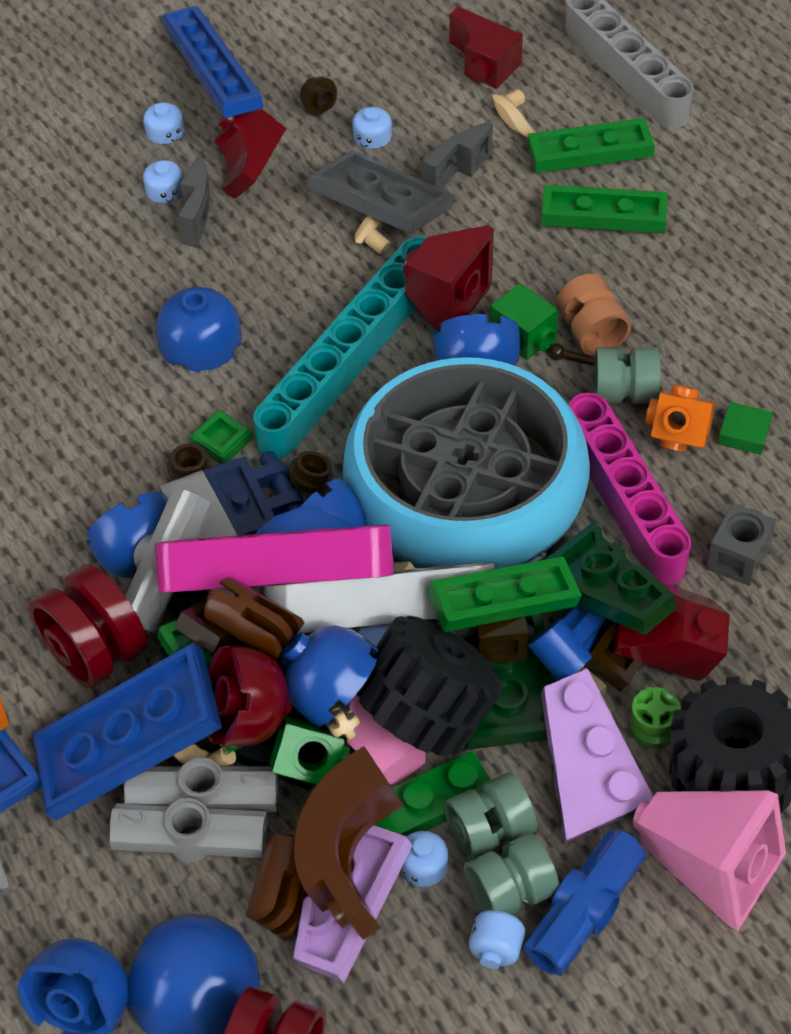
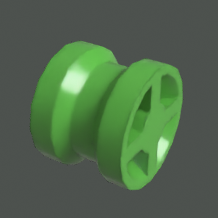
(659, 706)

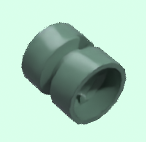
(627, 375)
(507, 811)
(516, 876)

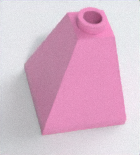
(716, 844)

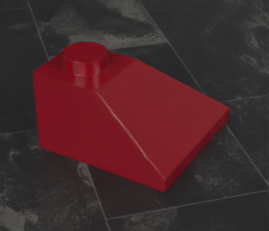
(450, 273)
(685, 642)

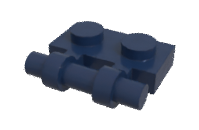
(242, 494)

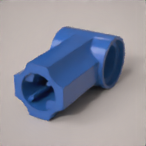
(567, 642)

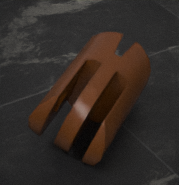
(252, 617)
(277, 888)

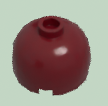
(248, 696)

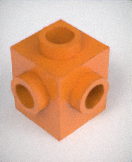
(696, 410)

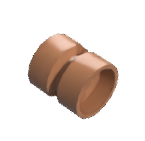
(593, 313)

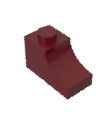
(489, 48)
(247, 145)

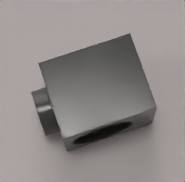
(741, 544)

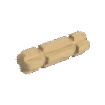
(343, 721)

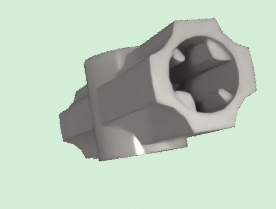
(180, 520)
(231, 787)
(159, 828)

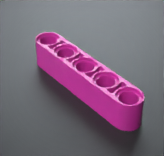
(632, 492)
(275, 558)

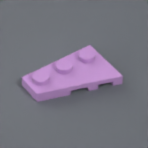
(590, 758)
(320, 939)

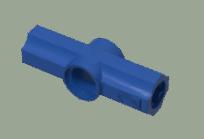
(585, 902)

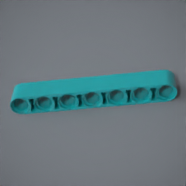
(335, 358)

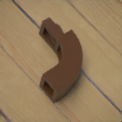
(329, 829)

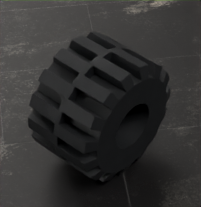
(429, 686)
(732, 740)

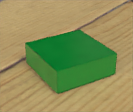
(745, 428)
(221, 437)

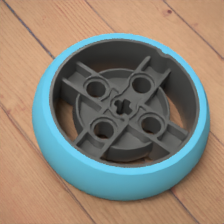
(466, 464)

